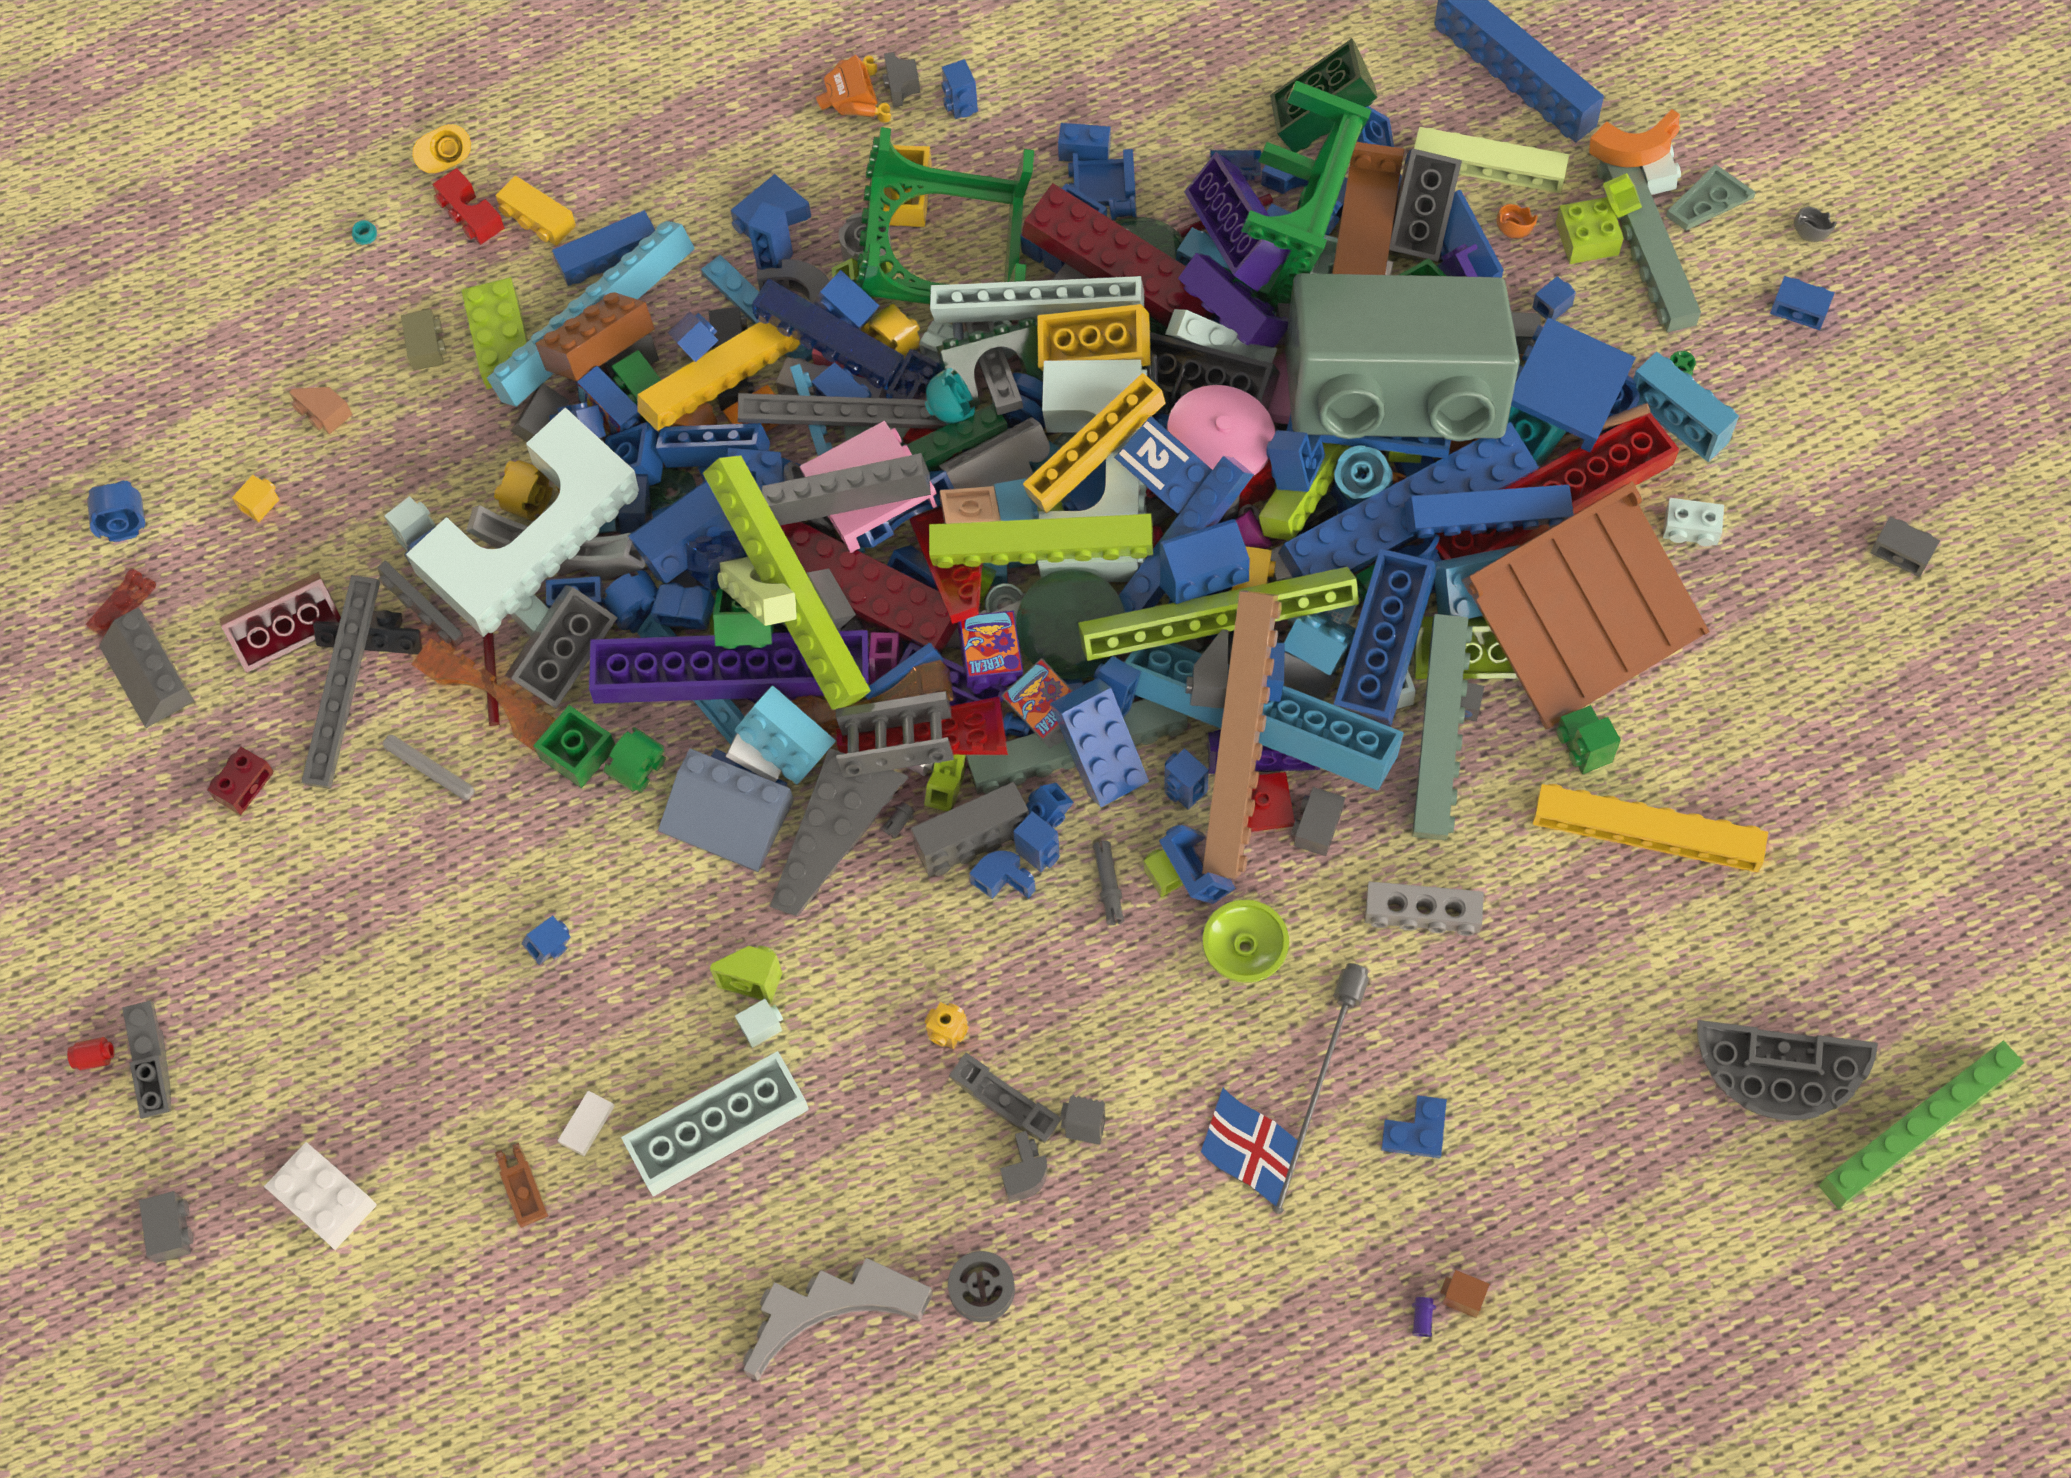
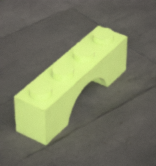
(764, 601)

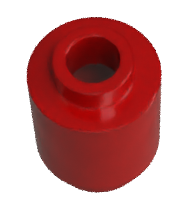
(90, 1054)

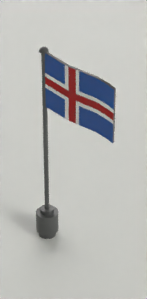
(1255, 1146)

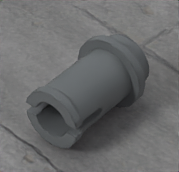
(898, 819)

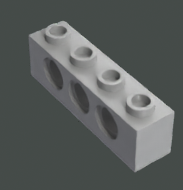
(1438, 900)

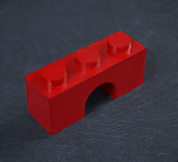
(478, 220)

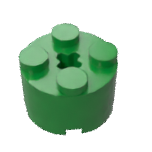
(635, 759)

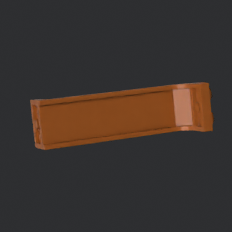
(1368, 210)

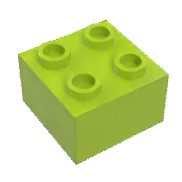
(1589, 230)

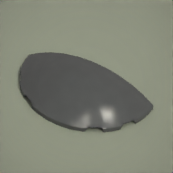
(1784, 1072)

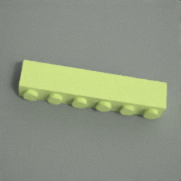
(1497, 159)

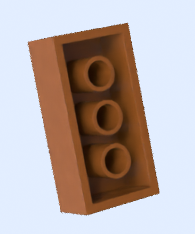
(595, 336)

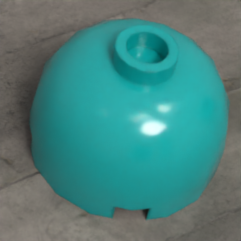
(948, 397)

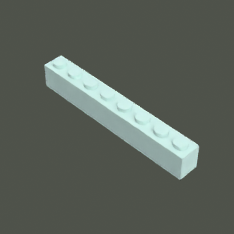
(1031, 298)

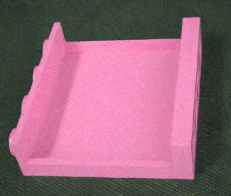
(866, 448)

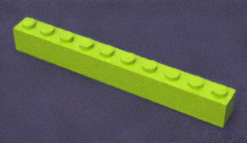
(778, 564)
(1212, 613)

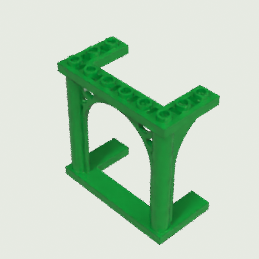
(892, 170)
(1305, 228)

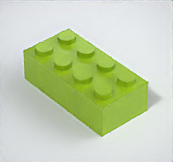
(494, 323)

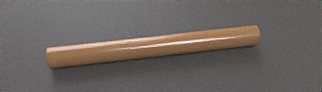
(1612, 421)

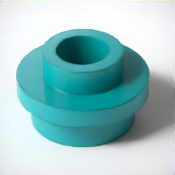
(364, 227)

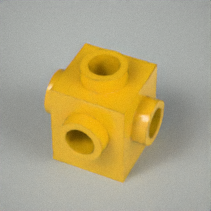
(949, 1033)

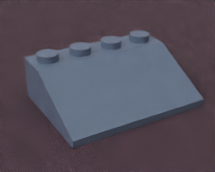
(725, 810)

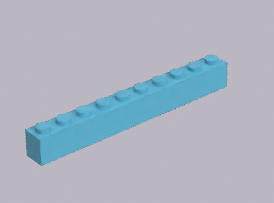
(630, 277)

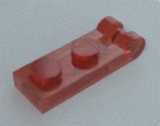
(121, 601)

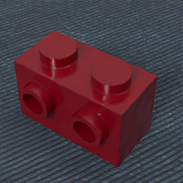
(240, 780)

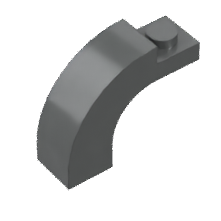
(796, 276)

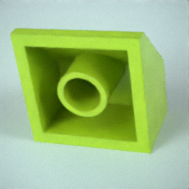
(749, 972)

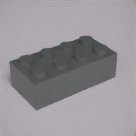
(560, 646)
(969, 830)

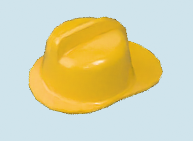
(441, 149)

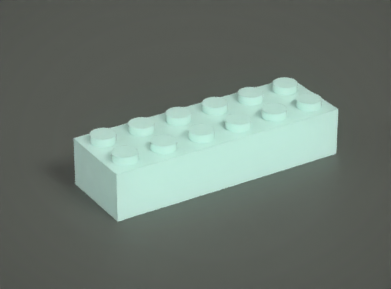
(715, 1123)

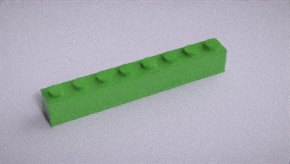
(1920, 1124)

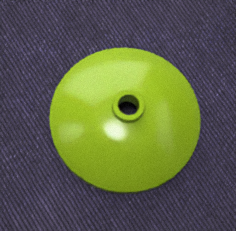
(1248, 924)

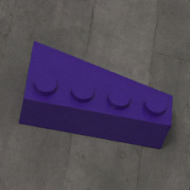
(1232, 302)

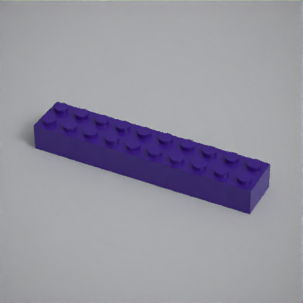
(699, 670)

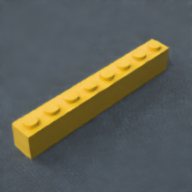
(713, 374)
(1651, 827)

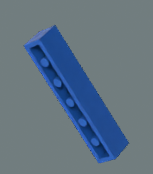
(1487, 510)

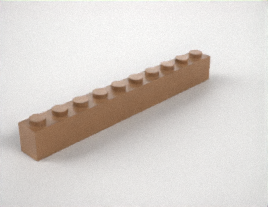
(1240, 733)

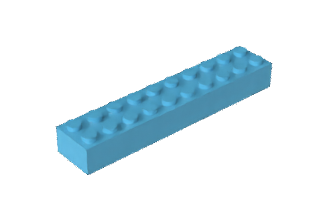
(1294, 726)

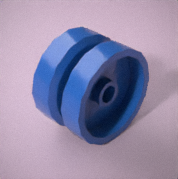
(1032, 398)

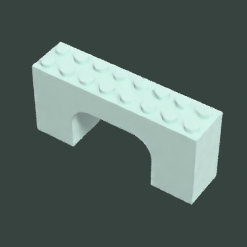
(1071, 399)
(493, 582)

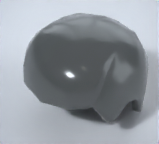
(1813, 224)

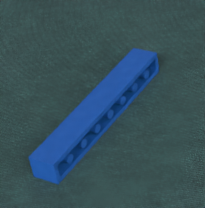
(1202, 511)

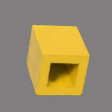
(256, 498)

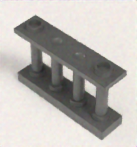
(890, 714)

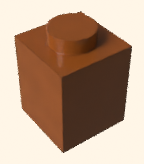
(1464, 1293)

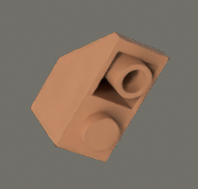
(323, 407)

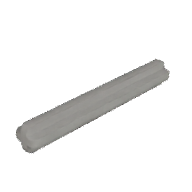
(428, 767)

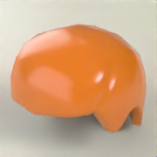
(1515, 221)

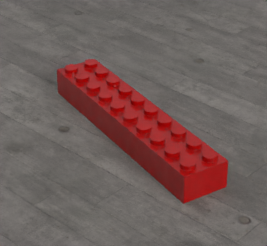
(1621, 455)

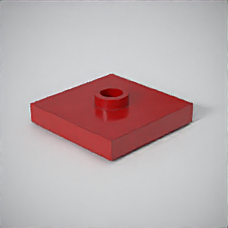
(1272, 803)

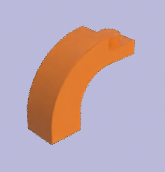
(1634, 149)

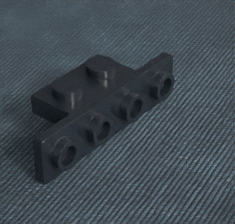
(383, 634)

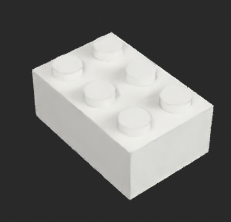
(320, 1195)

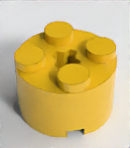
(894, 330)
(523, 490)

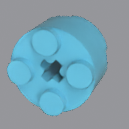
(1360, 460)

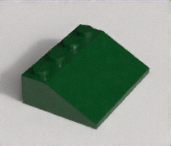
(1339, 74)

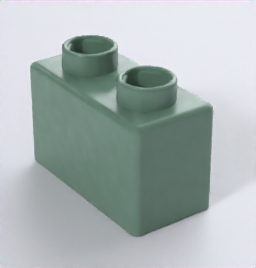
(1400, 356)

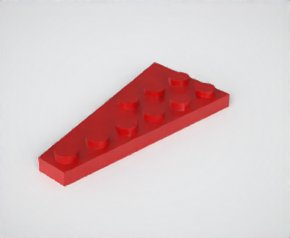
(957, 585)
(972, 730)

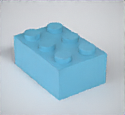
(784, 735)

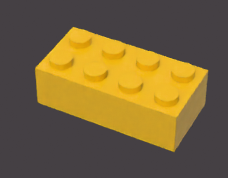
(1095, 335)

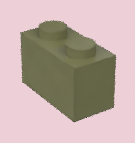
(422, 339)

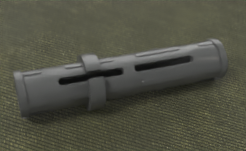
(1110, 893)

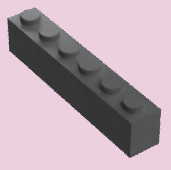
(848, 489)

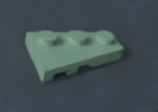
(1708, 198)

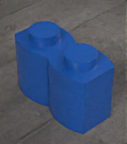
(683, 606)

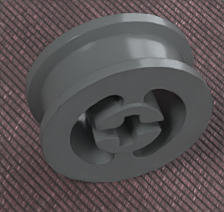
(960, 1290)

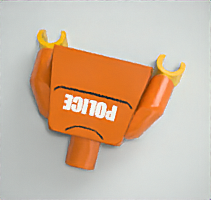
(852, 90)

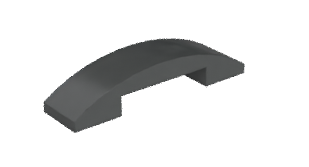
(1004, 1099)

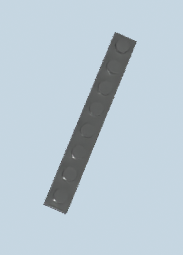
(835, 411)
(340, 682)

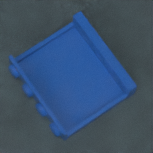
(1570, 380)

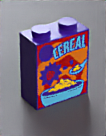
(990, 650)

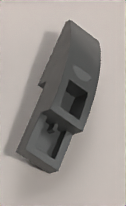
(148, 1059)

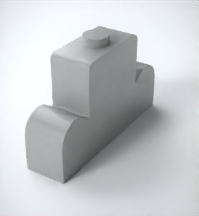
(999, 458)

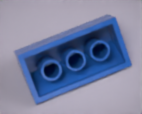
(1465, 229)
(665, 536)

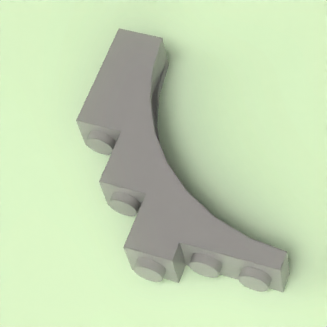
(599, 557)
(828, 1296)

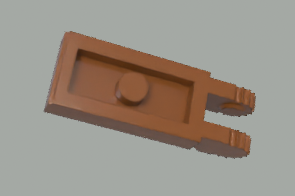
(521, 1188)

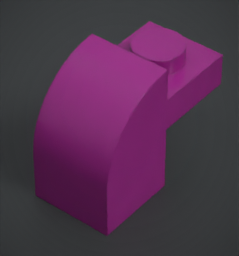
(1252, 531)

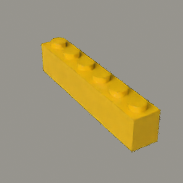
(1094, 443)

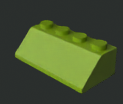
(1486, 655)

